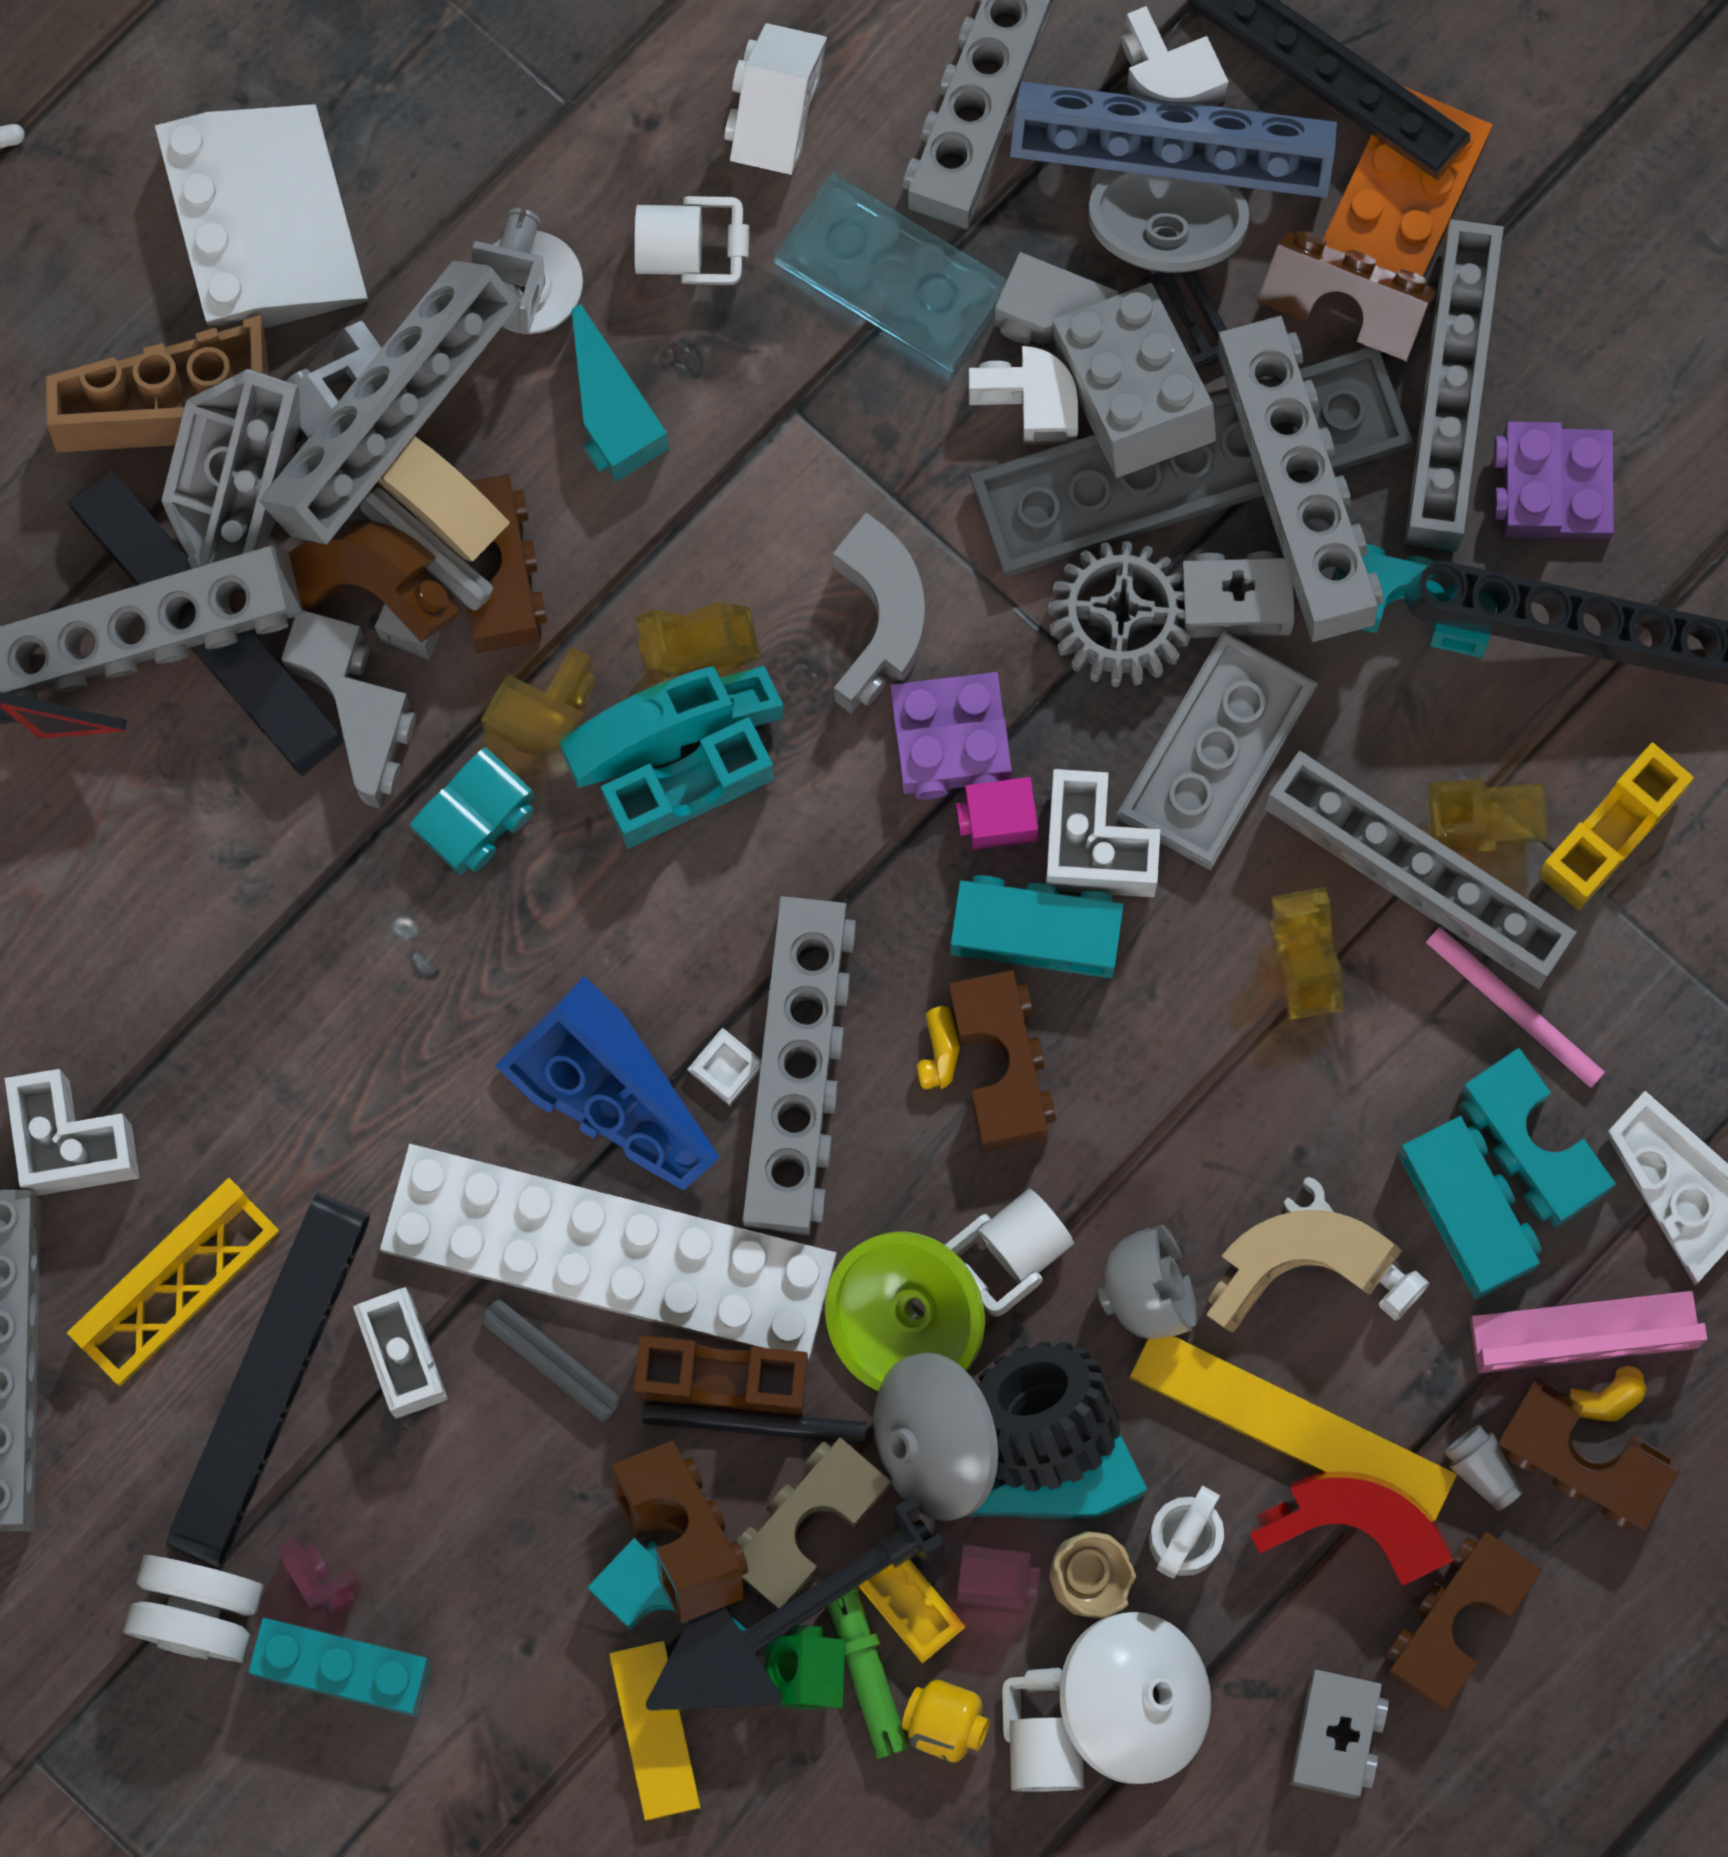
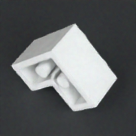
(775, 97)
(1088, 853)
(55, 1149)

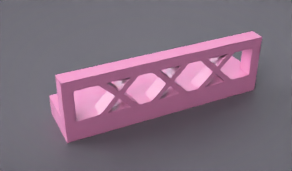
(1586, 1332)

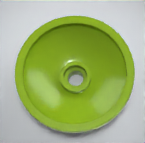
(873, 1310)

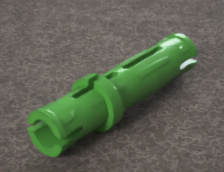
(868, 1675)

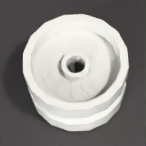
(193, 1609)

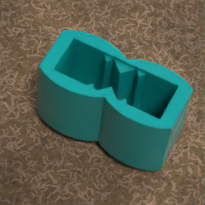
(474, 812)

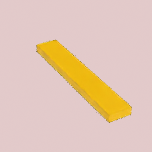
(1284, 1420)

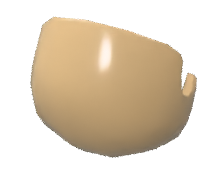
(1092, 1575)

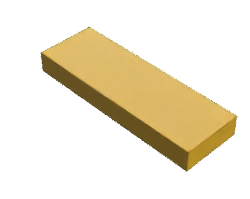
(654, 1737)

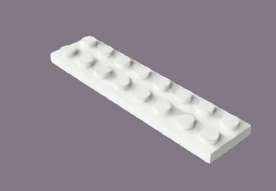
(607, 1252)

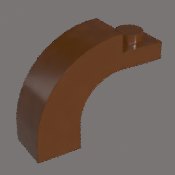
(381, 562)

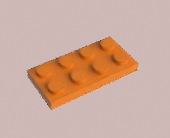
(1398, 208)

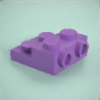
(1554, 481)
(950, 733)

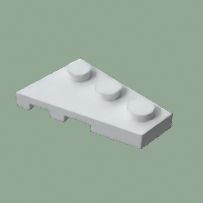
(1678, 1180)

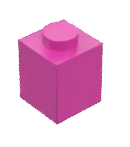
(998, 813)

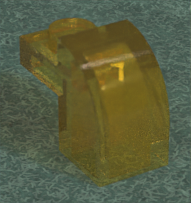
(706, 637)
(540, 720)
(1478, 818)
(1305, 953)

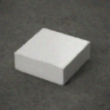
(725, 1067)

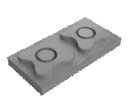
(1217, 750)

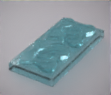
(891, 271)

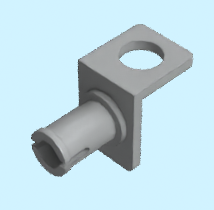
(515, 263)

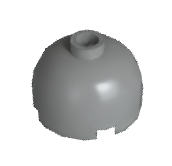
(1147, 1286)

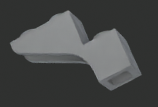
(370, 716)

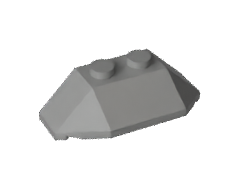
(225, 459)

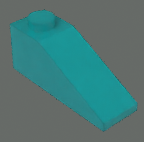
(616, 417)

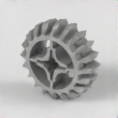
(1100, 614)

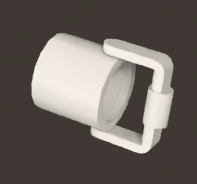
(671, 240)
(1023, 1241)
(1187, 1534)
(1039, 1747)

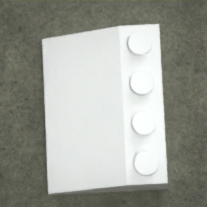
(261, 215)

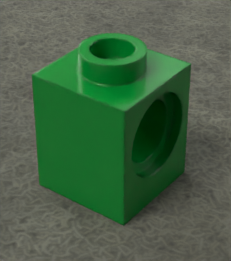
(807, 1668)

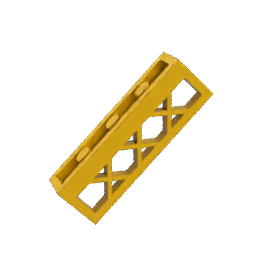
(159, 1267)

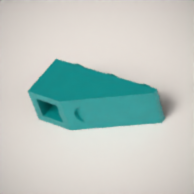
(1097, 1494)

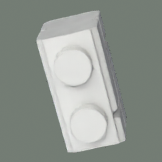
(400, 1352)

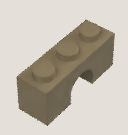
(836, 1483)

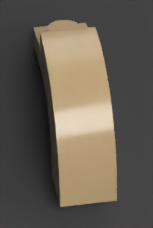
(442, 500)
(1297, 1241)

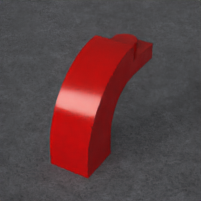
(1365, 1502)

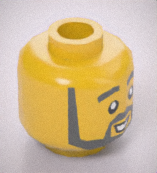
(945, 1721)

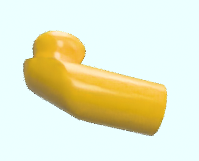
(945, 1049)
(1616, 1399)

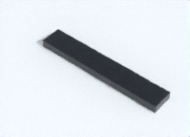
(1341, 80)

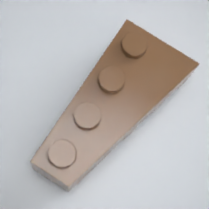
(145, 395)

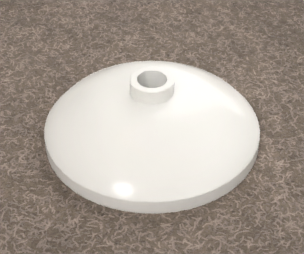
(1111, 1700)

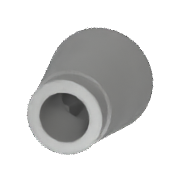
(1484, 1467)

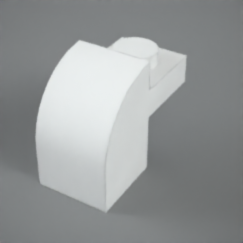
(1178, 76)
(1042, 388)

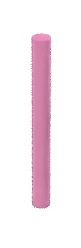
(1515, 1007)

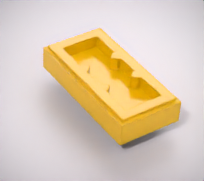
(913, 1609)

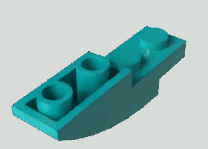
(664, 718)

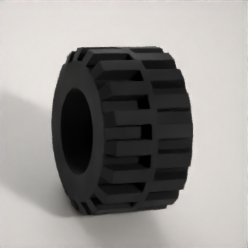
(1049, 1415)

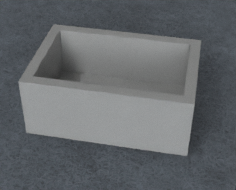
(1134, 380)

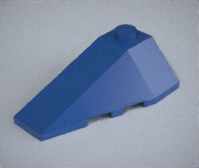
(602, 1075)

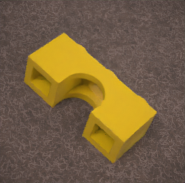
(1615, 826)

